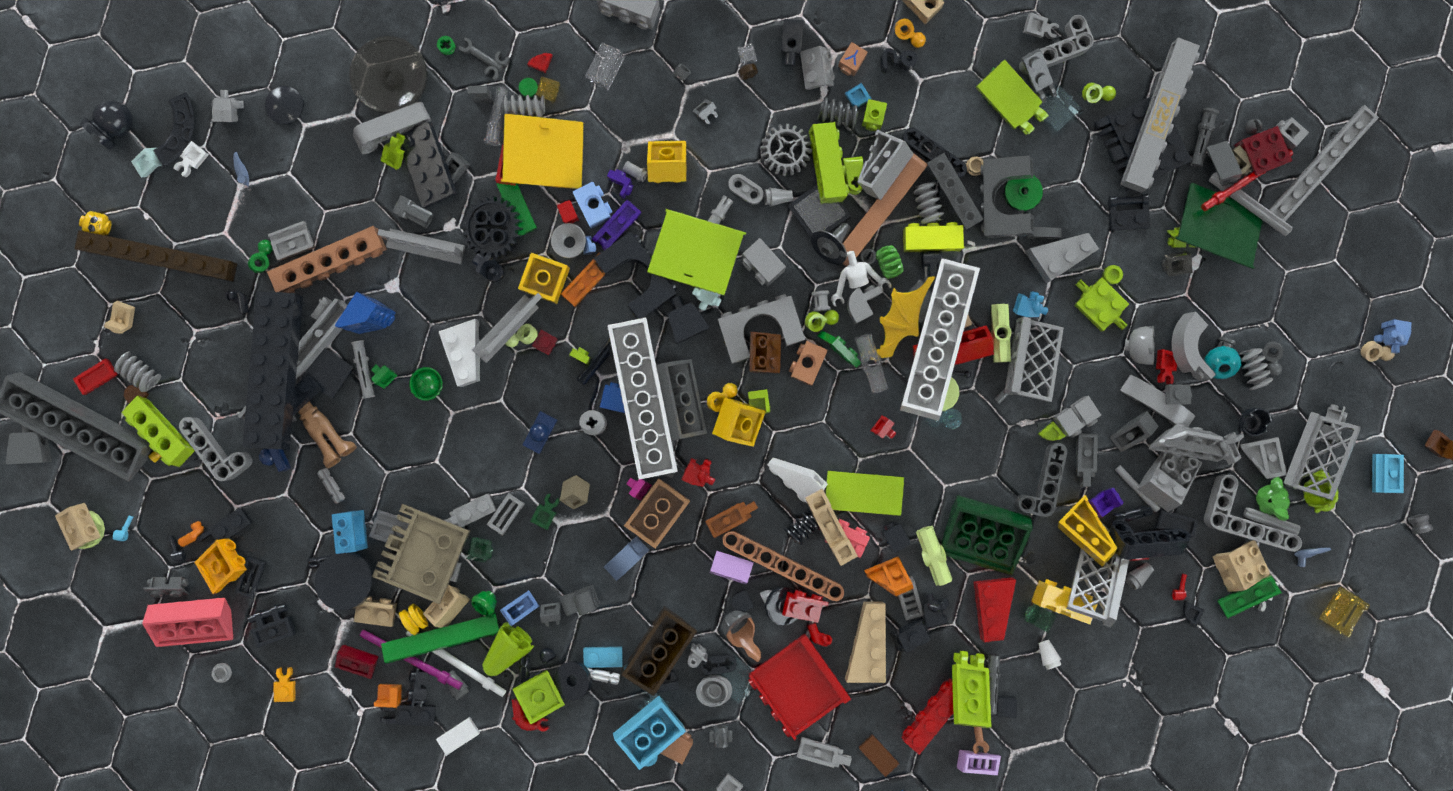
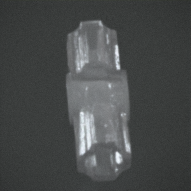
(869, 352)

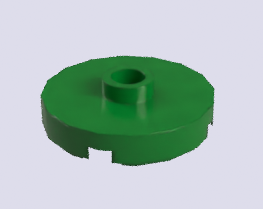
(1020, 201)

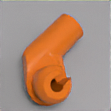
(197, 529)

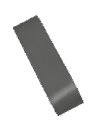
(1046, 233)

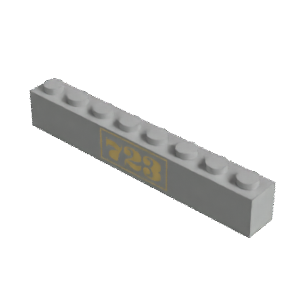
(1160, 114)

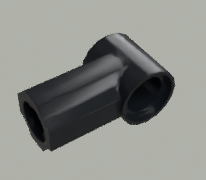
(930, 262)

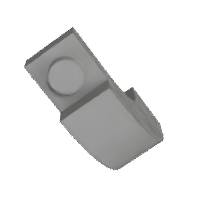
(1185, 346)

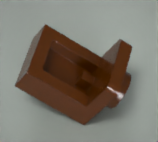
(1440, 445)

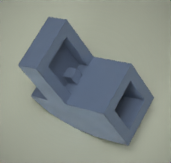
(626, 558)

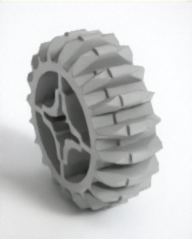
(791, 144)

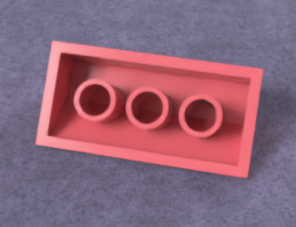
(189, 622)

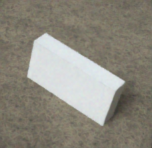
(458, 736)

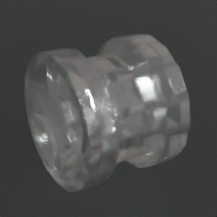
(746, 54)

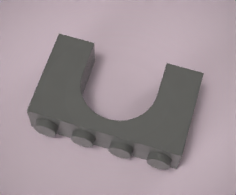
(995, 174)

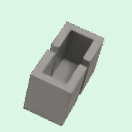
(1077, 416)

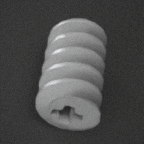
(525, 107)
(928, 204)
(1255, 368)
(135, 373)
(588, 417)

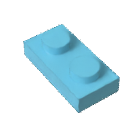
(603, 657)

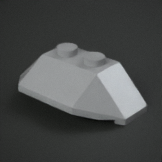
(1191, 443)

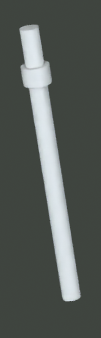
(487, 683)

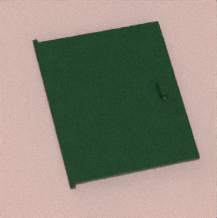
(1221, 230)

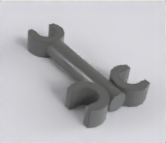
(494, 65)

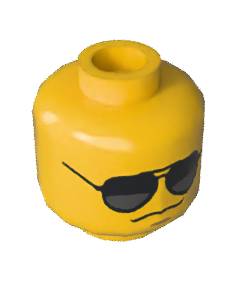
(95, 223)

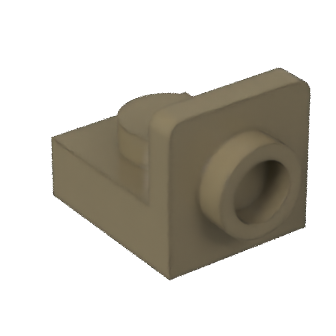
(1242, 160)

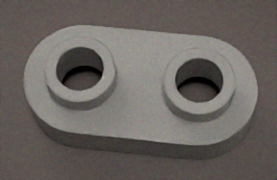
(746, 189)

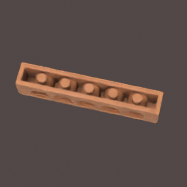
(281, 275)

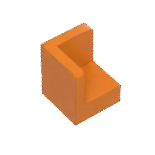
(389, 695)

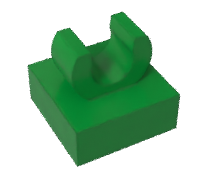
(383, 376)

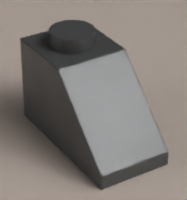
(1134, 431)

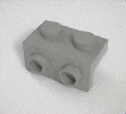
(817, 67)

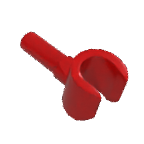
(1181, 593)

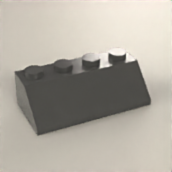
(681, 399)

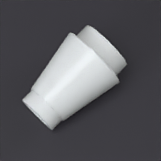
(1049, 655)

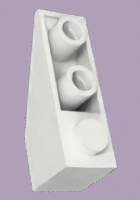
(800, 479)

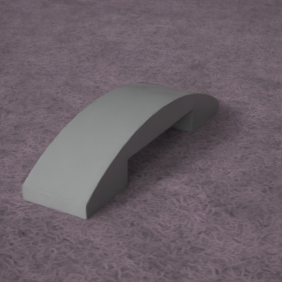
(1156, 401)

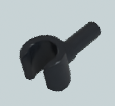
(176, 555)

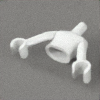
(857, 276)

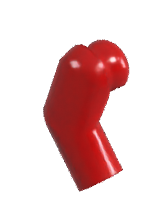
(818, 637)

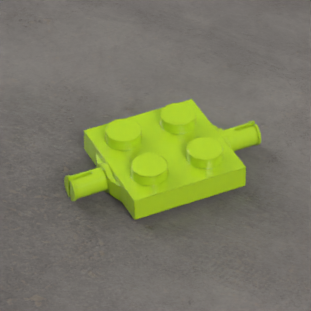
(1101, 304)

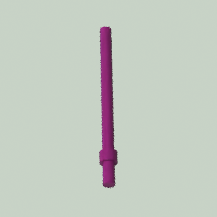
(443, 677)

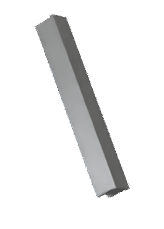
(316, 339)

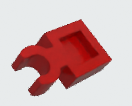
(1166, 365)

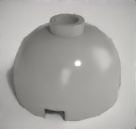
(1141, 345)

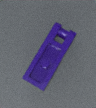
(617, 224)

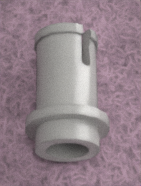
(635, 171)
(322, 306)

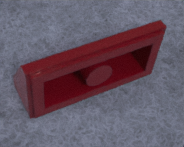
(356, 661)

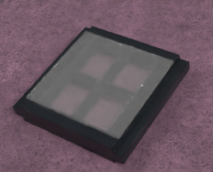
(818, 216)

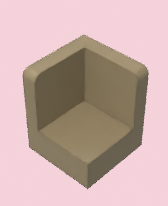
(574, 492)

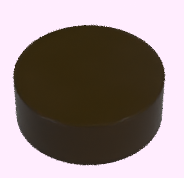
(748, 71)

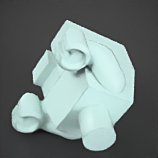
(706, 298)

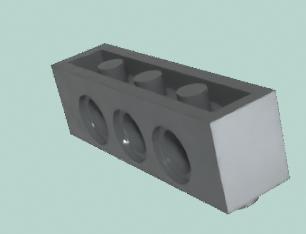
(955, 190)

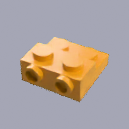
(220, 564)

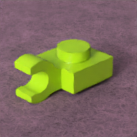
(392, 154)

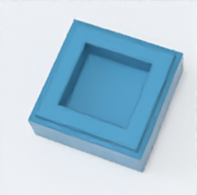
(858, 96)

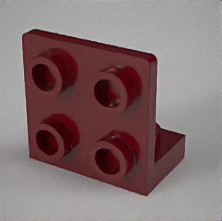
(1266, 150)

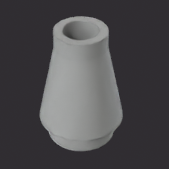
(777, 196)
(1138, 577)

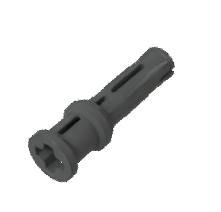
(1203, 127)

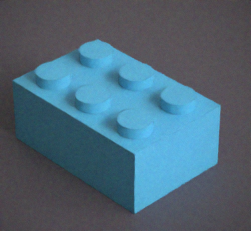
(649, 732)

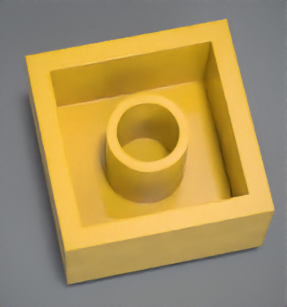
(544, 277)

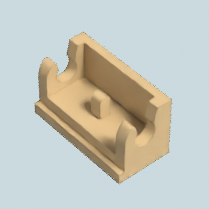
(452, 603)

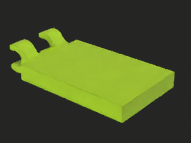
(1011, 97)
(971, 691)

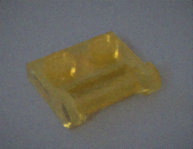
(1340, 608)

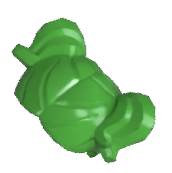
(1279, 497)

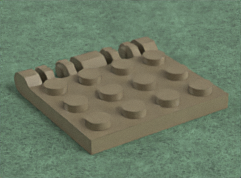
(424, 555)

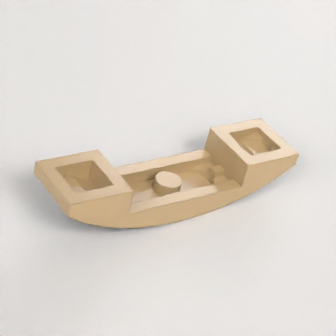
(830, 527)

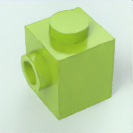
(874, 115)

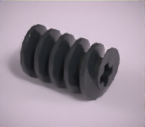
(802, 528)

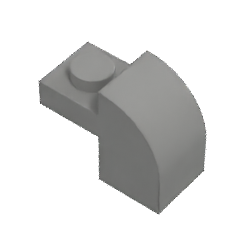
(857, 303)

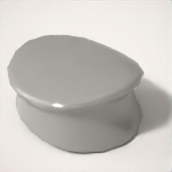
(714, 690)

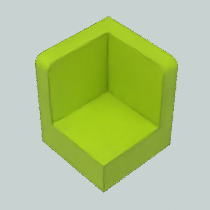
(759, 399)

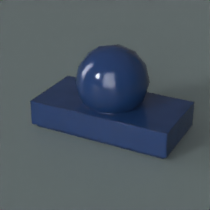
(540, 432)
(272, 456)

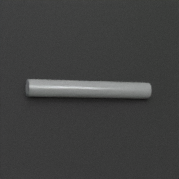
(1134, 485)

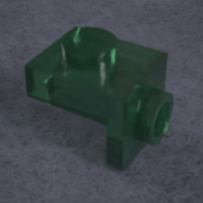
(1040, 617)

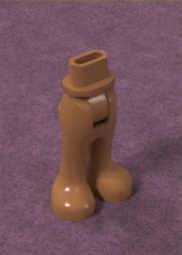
(316, 426)

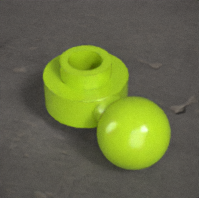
(1107, 93)
(830, 317)

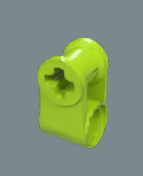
(853, 169)

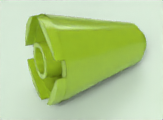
(506, 649)

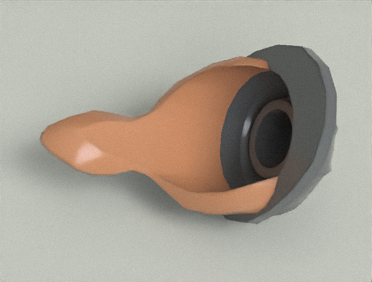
(740, 630)

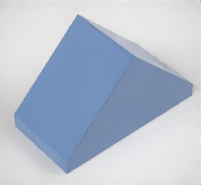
(519, 608)

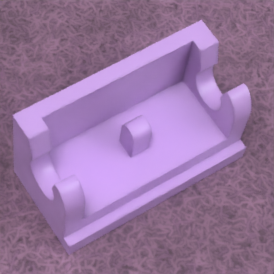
(731, 567)

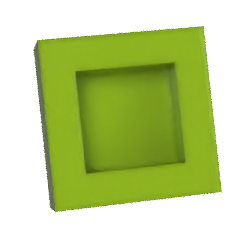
(581, 355)

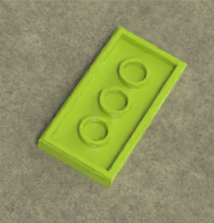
(865, 492)

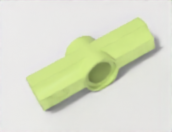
(1000, 320)
(934, 555)

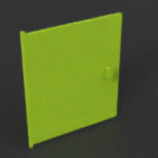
(695, 252)

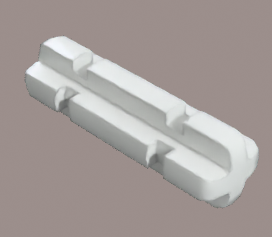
(604, 676)

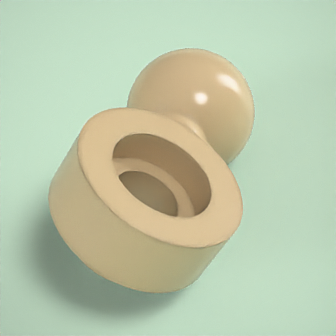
(1372, 351)

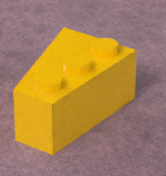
(1086, 530)
(1056, 599)

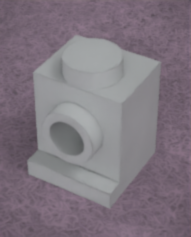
(1295, 131)

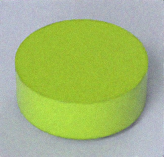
(1112, 274)

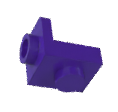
(620, 178)
(1105, 502)

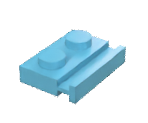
(1387, 473)

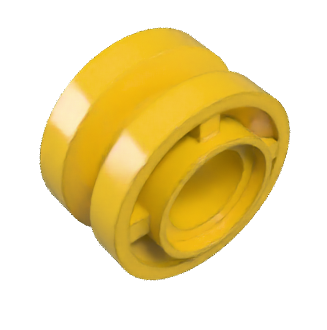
(413, 619)

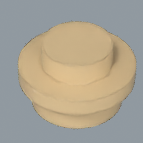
(974, 165)

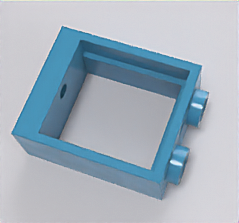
(352, 530)

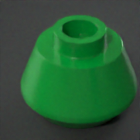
(484, 603)

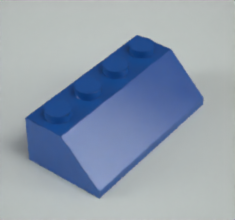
(365, 315)

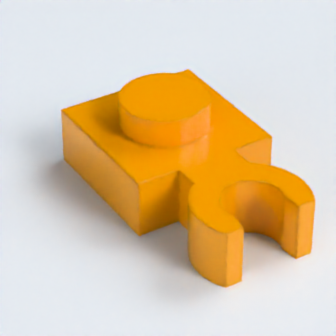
(284, 688)

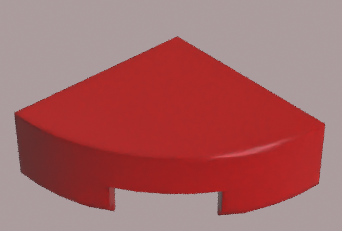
(540, 62)

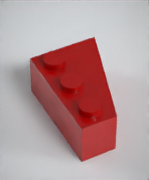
(993, 607)

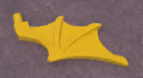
(902, 317)

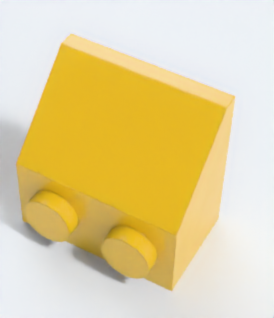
(666, 161)
(738, 422)

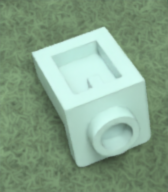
(145, 162)

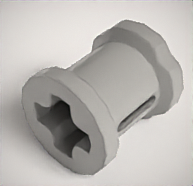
(821, 301)

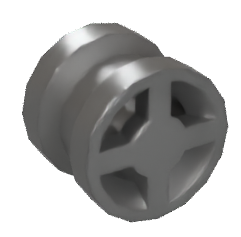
(1420, 523)

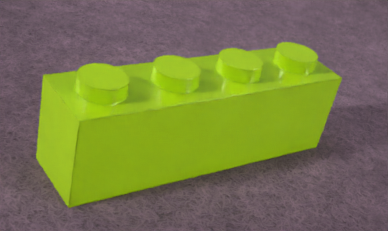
(828, 163)

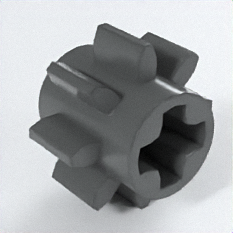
(720, 736)

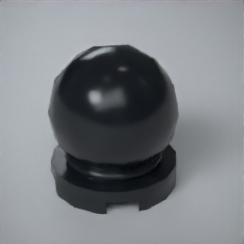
(109, 122)

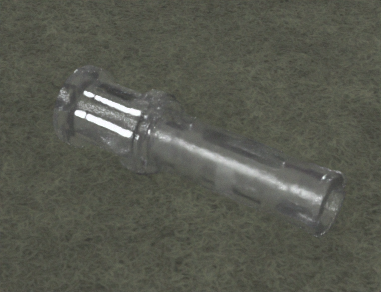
(495, 125)

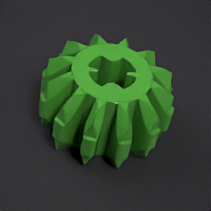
(889, 261)

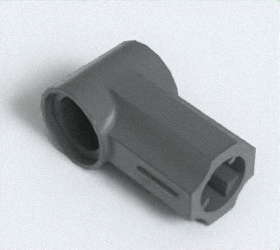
(409, 210)

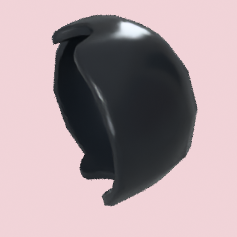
(1254, 421)

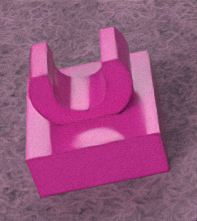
(639, 488)

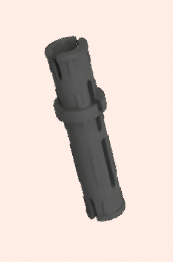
(994, 675)

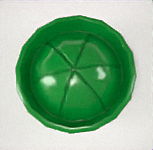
(425, 383)

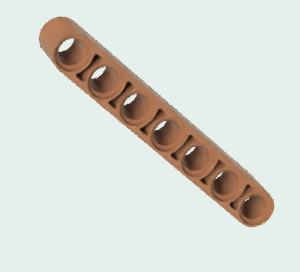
(882, 208)
(789, 573)

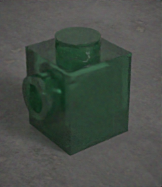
(479, 550)

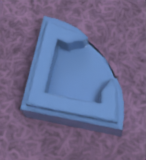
(589, 247)

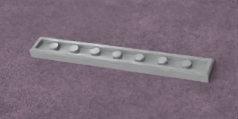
(1324, 163)

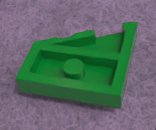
(837, 344)

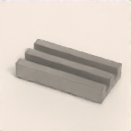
(514, 500)

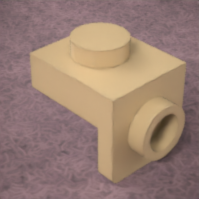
(121, 317)

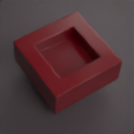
(545, 342)

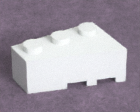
(458, 345)

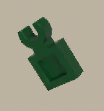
(544, 514)

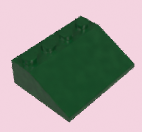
(986, 535)

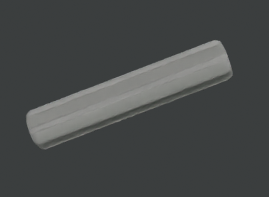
(1271, 521)

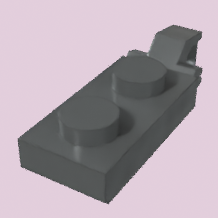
(1086, 457)

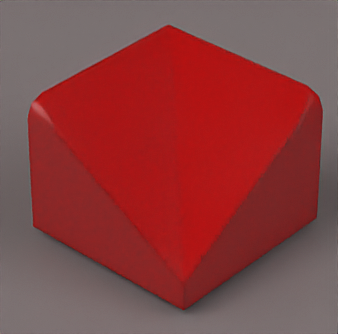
(567, 212)

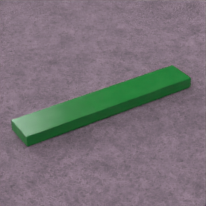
(440, 638)

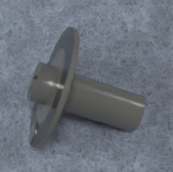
(830, 245)

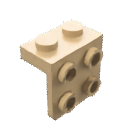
(1241, 567)

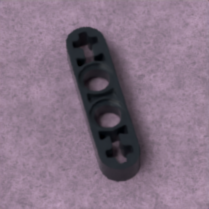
(936, 149)

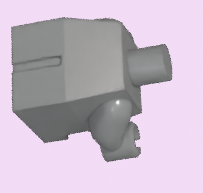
(225, 108)

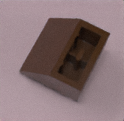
(765, 353)

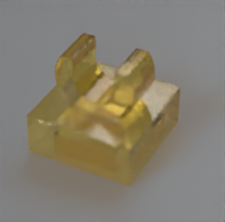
(548, 88)

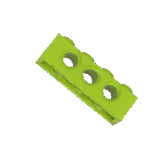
(179, 447)

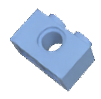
(587, 194)

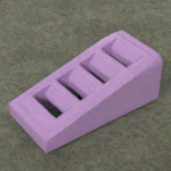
(966, 762)

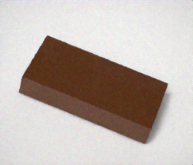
(878, 755)

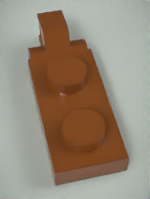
(730, 518)

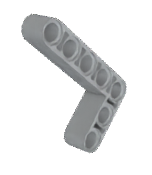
(1243, 526)

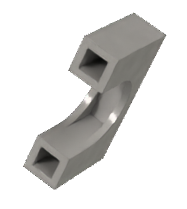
(781, 311)

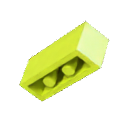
(933, 237)

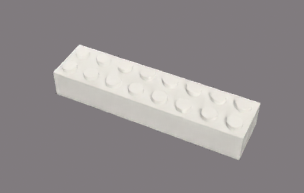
(940, 339)
(642, 398)

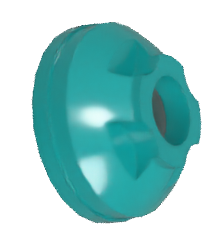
(1221, 356)

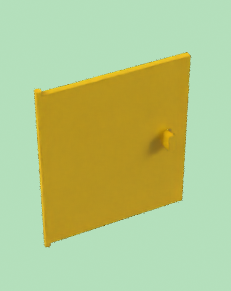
(542, 151)

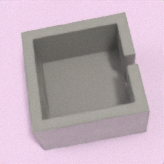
(762, 262)

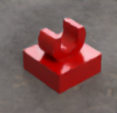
(883, 427)

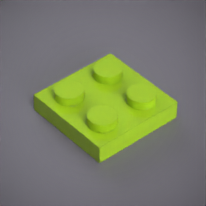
(538, 697)

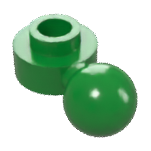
(264, 249)

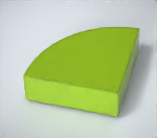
(1051, 432)

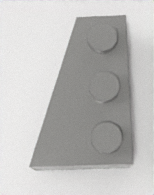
(884, 164)
(1061, 255)

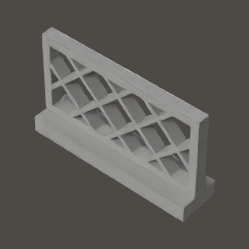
(423, 246)
(506, 327)
(1019, 353)
(1307, 446)
(1114, 591)

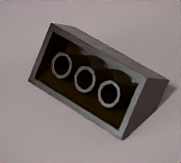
(658, 651)

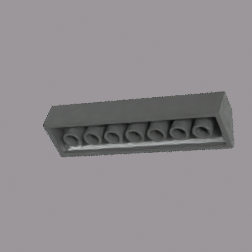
(73, 425)

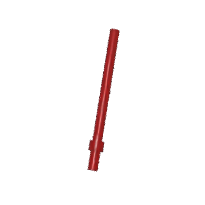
(1220, 197)

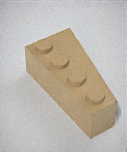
(868, 654)

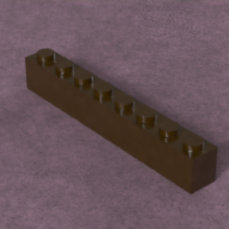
(155, 256)

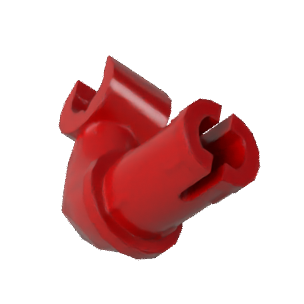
(521, 720)

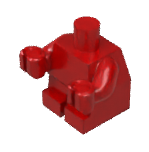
(698, 474)

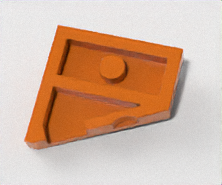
(891, 576)

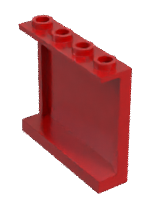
(798, 686)

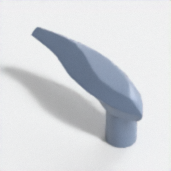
(241, 171)
(1306, 553)

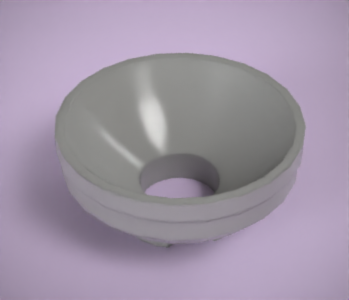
(561, 233)

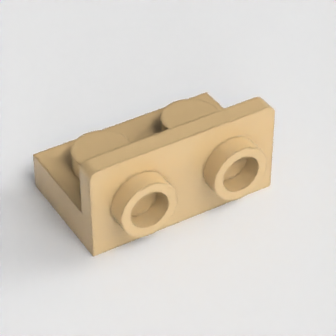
(77, 526)
(376, 612)

